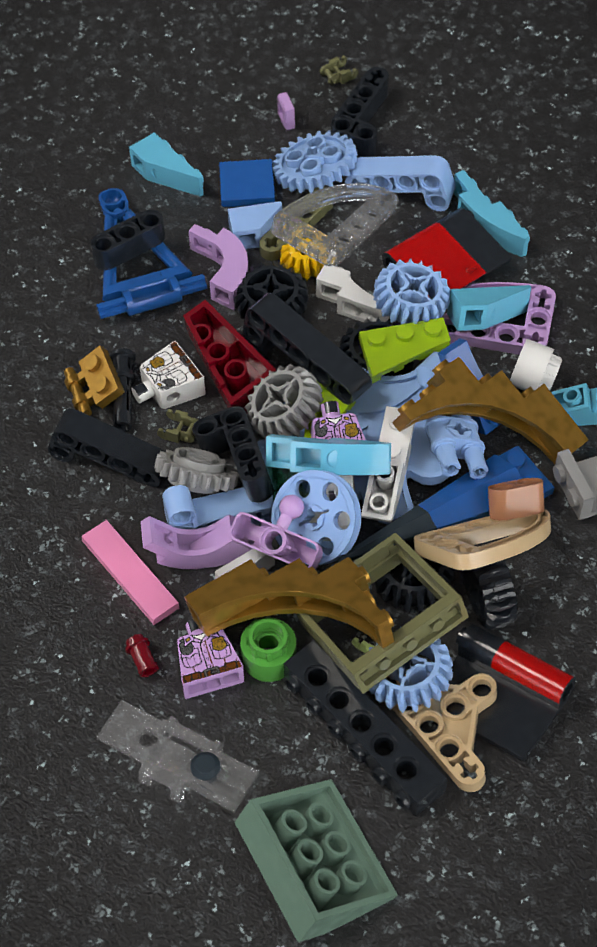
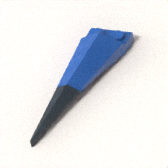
(458, 502)

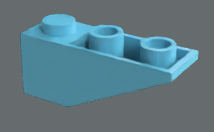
(162, 165)
(486, 306)

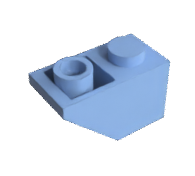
(252, 222)

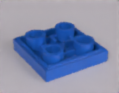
(246, 183)

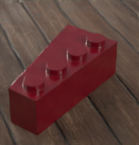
(226, 354)

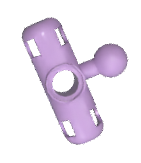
(292, 546)

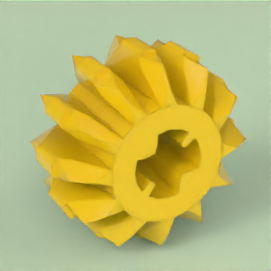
(301, 262)

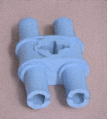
(457, 439)

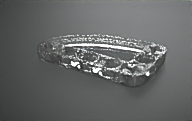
(291, 229)

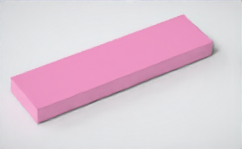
(130, 572)

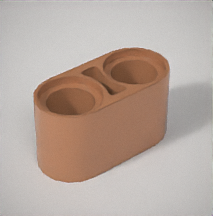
(516, 499)

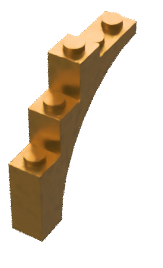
(495, 398)
(294, 589)

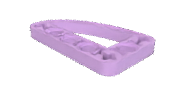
(528, 331)

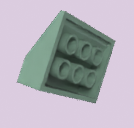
(314, 858)

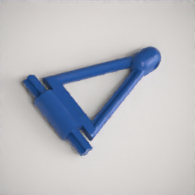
(145, 291)

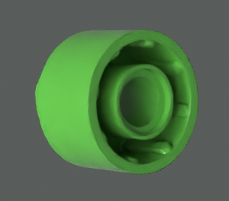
(262, 663)

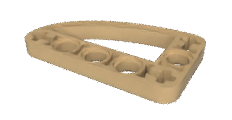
(455, 544)

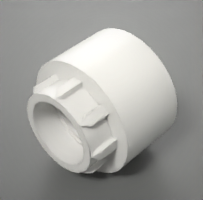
(535, 366)

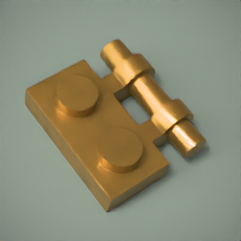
(101, 378)

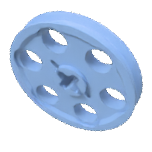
(318, 501)

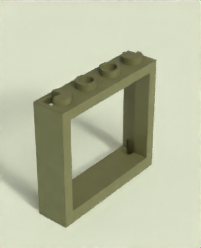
(408, 639)

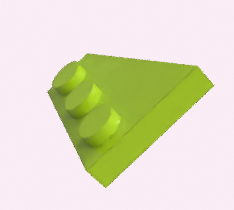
(394, 346)

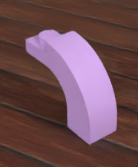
(229, 254)
(192, 547)

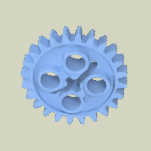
(315, 161)

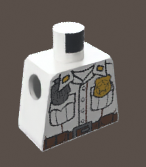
(169, 378)

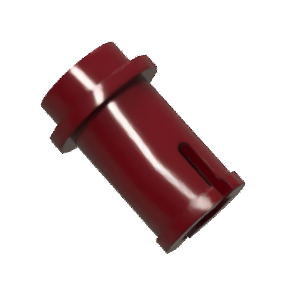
(138, 648)

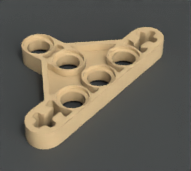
(454, 729)

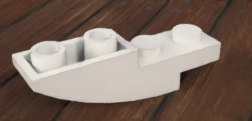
(385, 490)

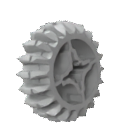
(287, 385)

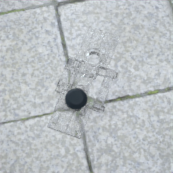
(173, 765)

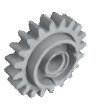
(197, 470)

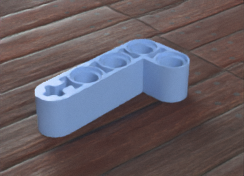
(408, 175)
(196, 513)

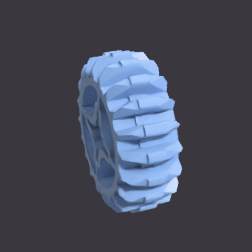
(412, 286)
(421, 682)

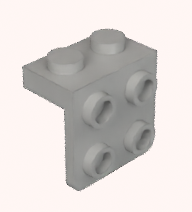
(578, 482)

